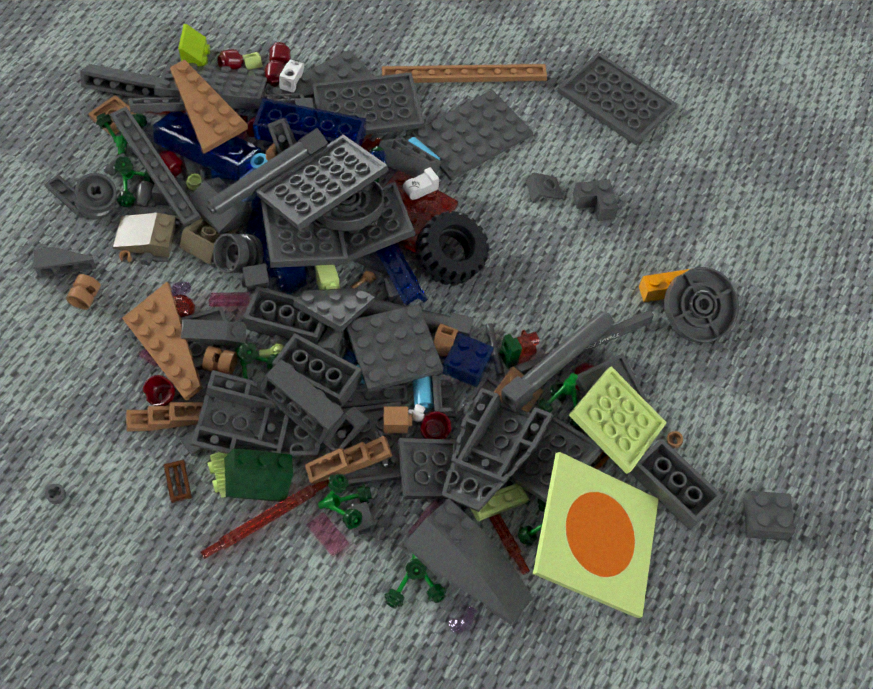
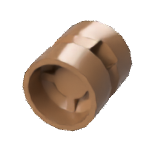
(83, 292)
(216, 360)

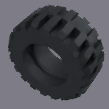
(466, 233)

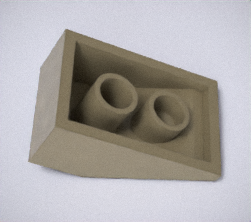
(146, 233)
(200, 240)

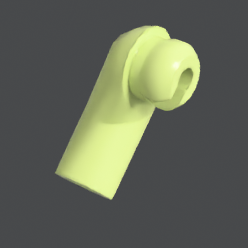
(275, 349)

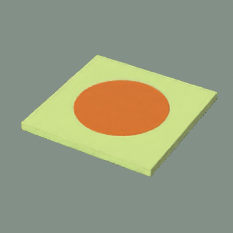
(596, 536)

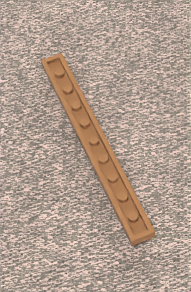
(471, 73)

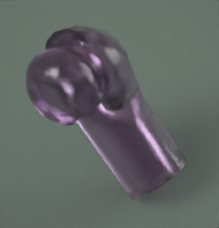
(180, 288)
(465, 623)

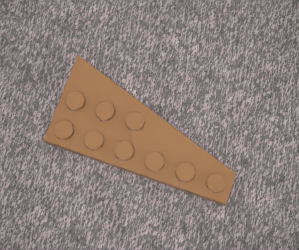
(208, 112)
(159, 331)

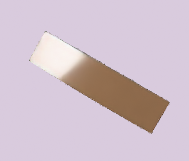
(163, 417)
(348, 460)

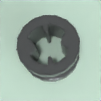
(464, 406)
(53, 488)

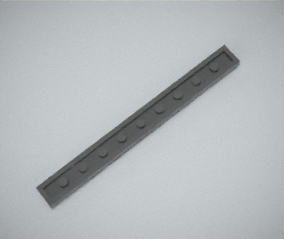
(175, 104)

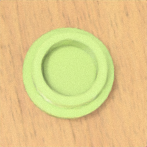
(193, 181)

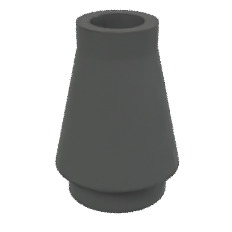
(144, 193)

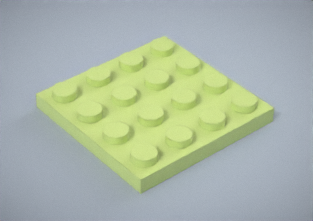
(618, 419)

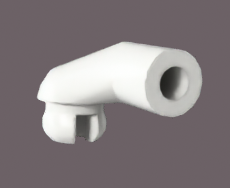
(417, 413)

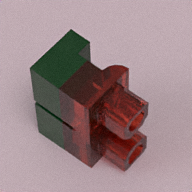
(518, 349)

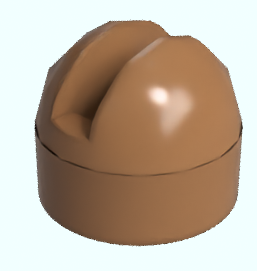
(679, 438)

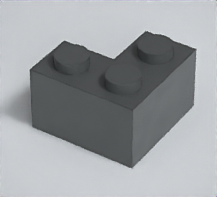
(597, 195)

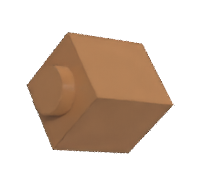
(444, 339)
(396, 419)

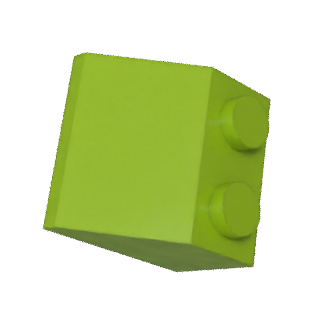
(193, 46)

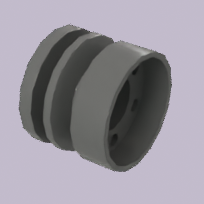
(237, 251)

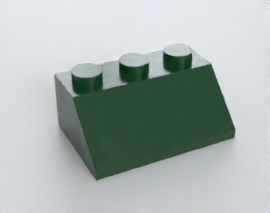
(258, 475)

